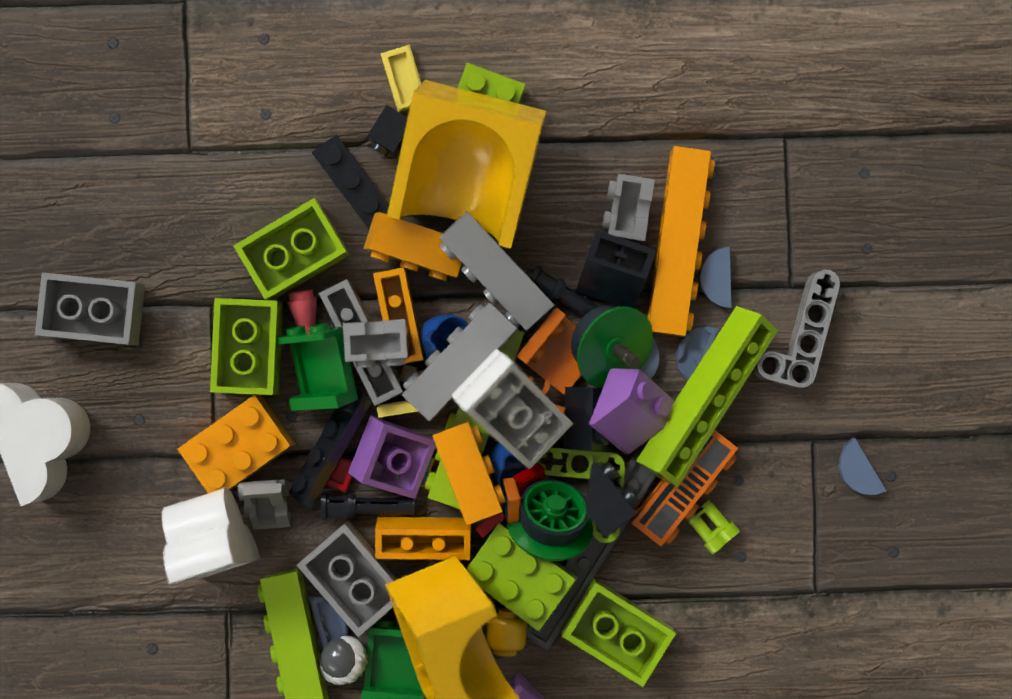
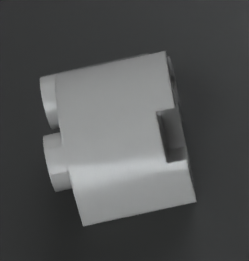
(629, 206)
(375, 342)
(265, 503)

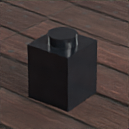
(388, 132)

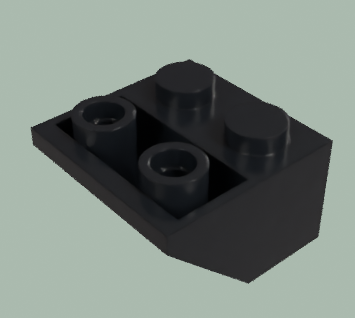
(615, 270)
(579, 408)
(607, 501)

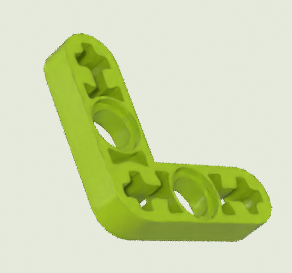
(592, 456)

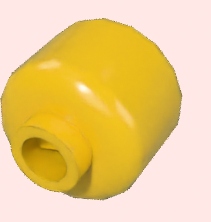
(506, 633)

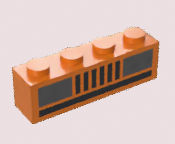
(670, 505)

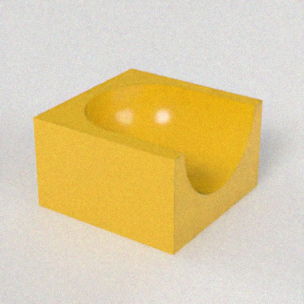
(466, 156)
(442, 629)

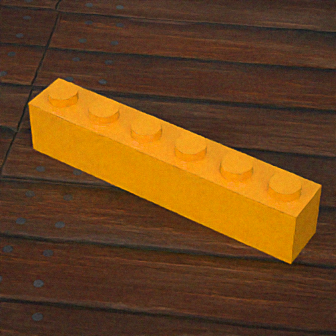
(678, 241)

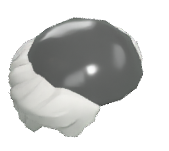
(343, 660)

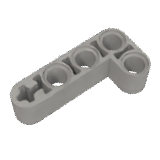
(805, 327)

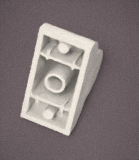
(511, 408)
(37, 440)
(205, 537)

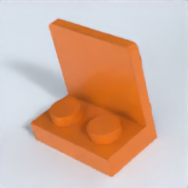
(551, 353)

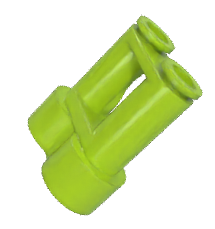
(719, 536)

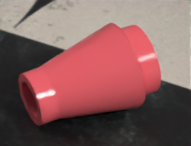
(303, 307)

